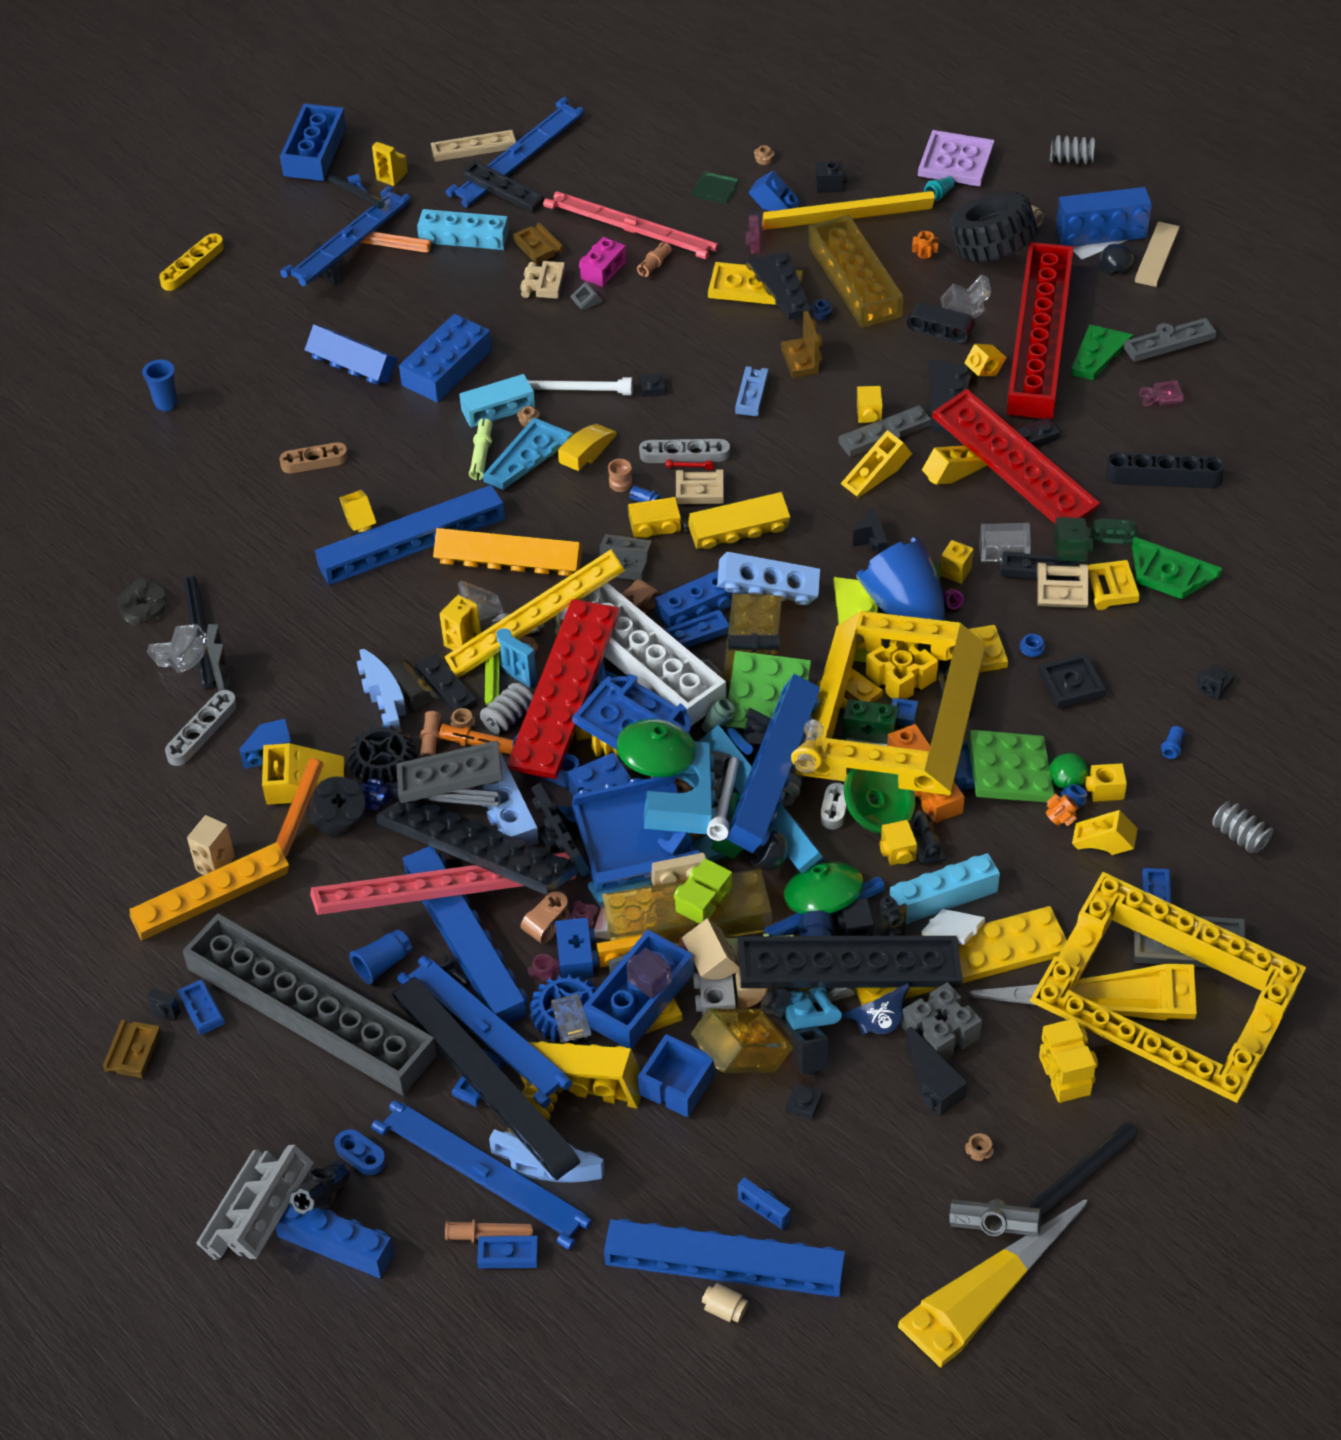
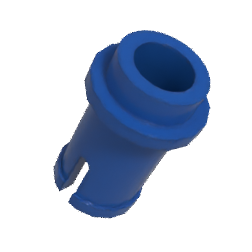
(643, 495)
(1171, 747)

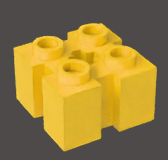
(901, 668)
(1068, 1060)

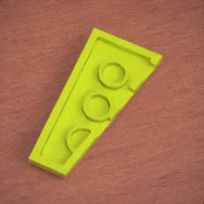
(849, 601)

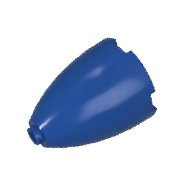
(905, 582)

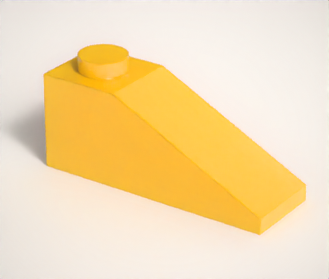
(951, 464)
(877, 465)

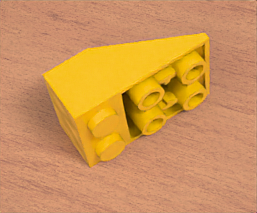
(285, 767)

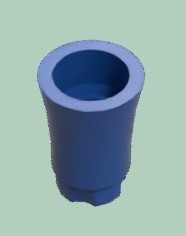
(161, 383)
(380, 955)

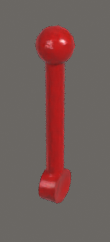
(708, 465)

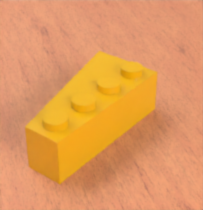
(596, 1070)

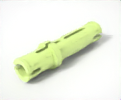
(482, 442)

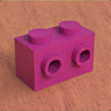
(602, 261)

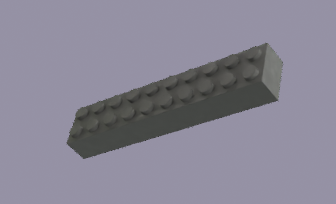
(310, 1004)

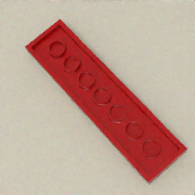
(1014, 458)
(563, 689)

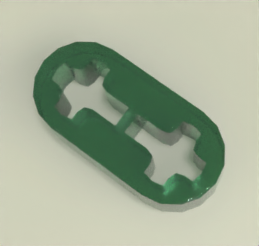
(1114, 531)

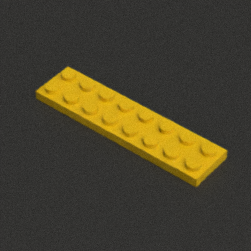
(998, 949)

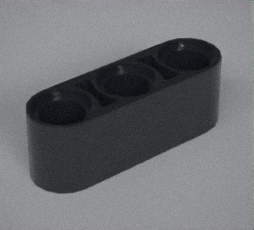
(940, 322)

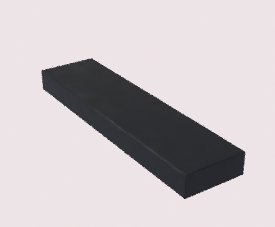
(503, 186)

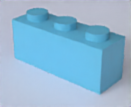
(497, 400)

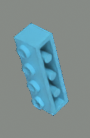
(463, 229)
(947, 887)

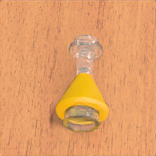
(807, 756)

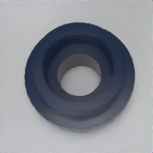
(821, 309)

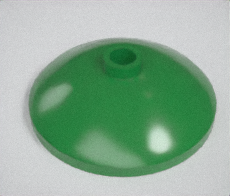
(656, 747)
(889, 801)
(824, 888)

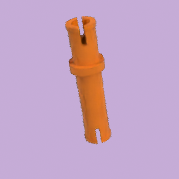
(449, 733)

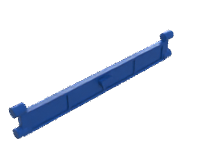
(522, 149)
(347, 238)
(491, 1030)
(485, 1171)

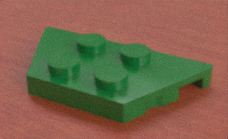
(1170, 570)

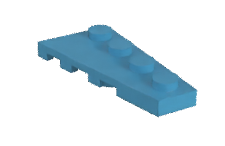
(528, 450)

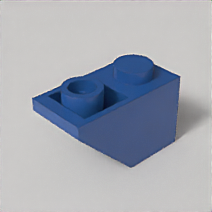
(773, 193)
(265, 734)

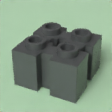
(943, 1021)

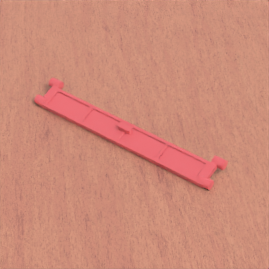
(632, 223)

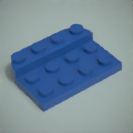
(622, 702)

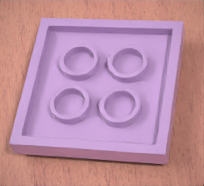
(956, 156)

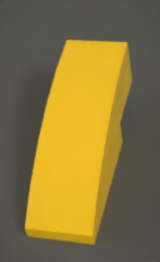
(585, 446)

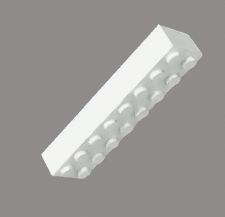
(656, 658)

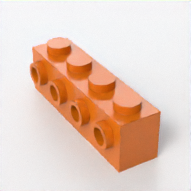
(936, 805)

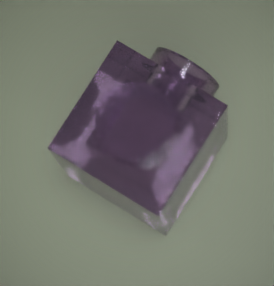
(648, 972)

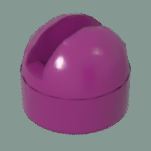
(956, 596)

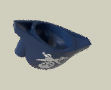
(882, 1014)

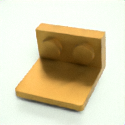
(803, 353)

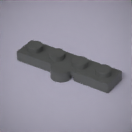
(1168, 339)
(898, 424)

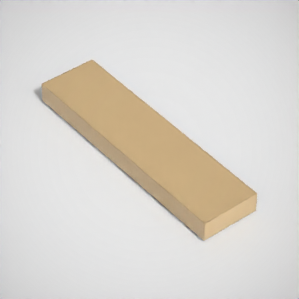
(472, 145)
(1157, 254)

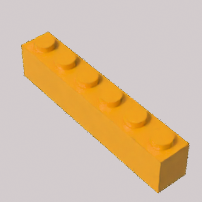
(507, 550)
(209, 891)

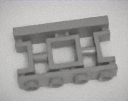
(255, 1203)

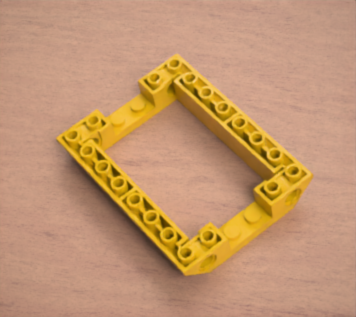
(916, 769)
(1193, 937)

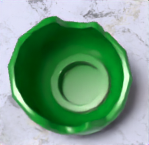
(1069, 769)

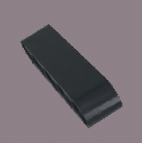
(1164, 470)

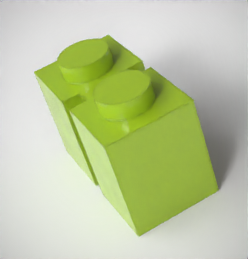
(705, 884)

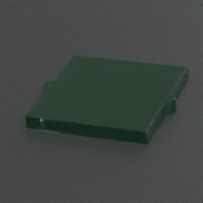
(714, 187)

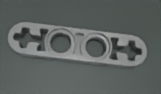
(684, 449)
(197, 725)

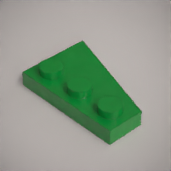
(1097, 350)

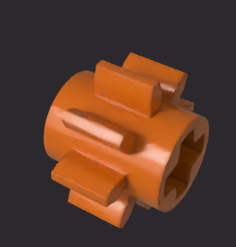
(925, 244)
(1061, 809)

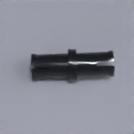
(753, 642)

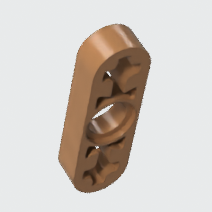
(322, 462)

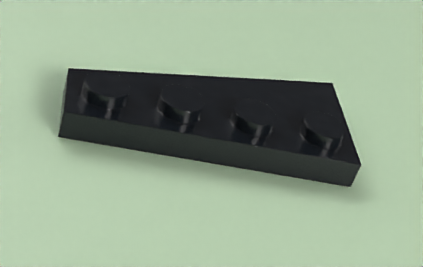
(781, 282)
(945, 383)
(555, 824)

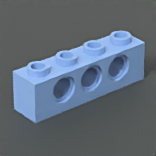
(804, 577)
(512, 814)

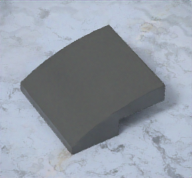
(631, 553)
(218, 657)

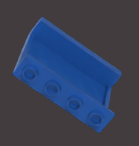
(614, 832)

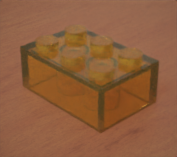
(741, 1040)

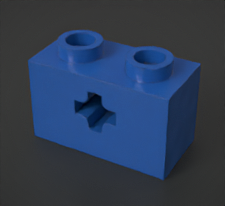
(574, 948)

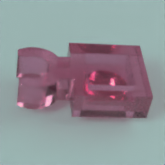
(752, 235)
(1163, 392)

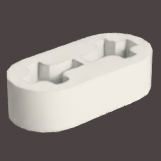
(830, 805)

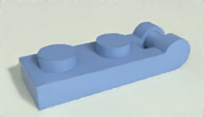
(751, 391)

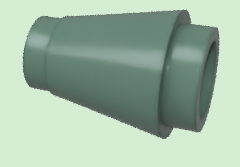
(718, 714)

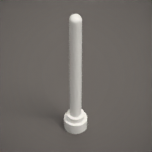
(623, 385)
(718, 826)

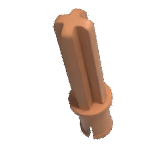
(473, 1230)

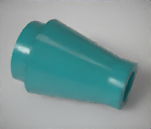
(940, 187)

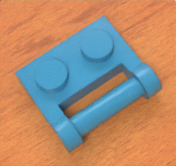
(517, 658)
(803, 1014)

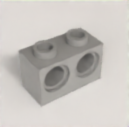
(714, 991)

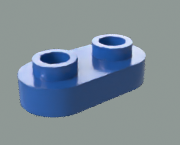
(361, 1154)

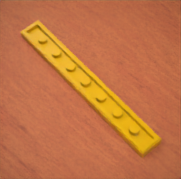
(855, 209)
(536, 612)

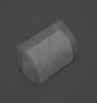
(1003, 537)

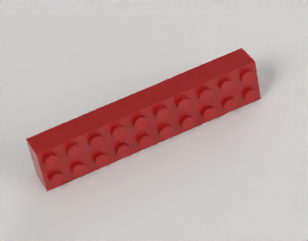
(1040, 331)

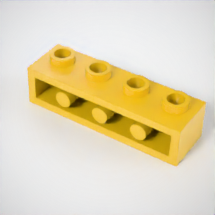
(739, 521)

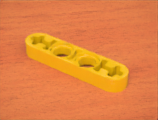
(174, 277)

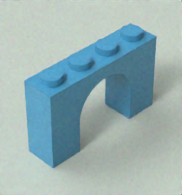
(688, 810)

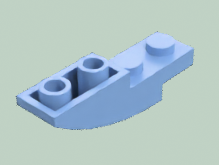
(382, 688)
(524, 1163)

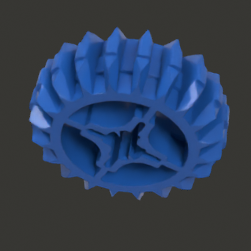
(560, 988)

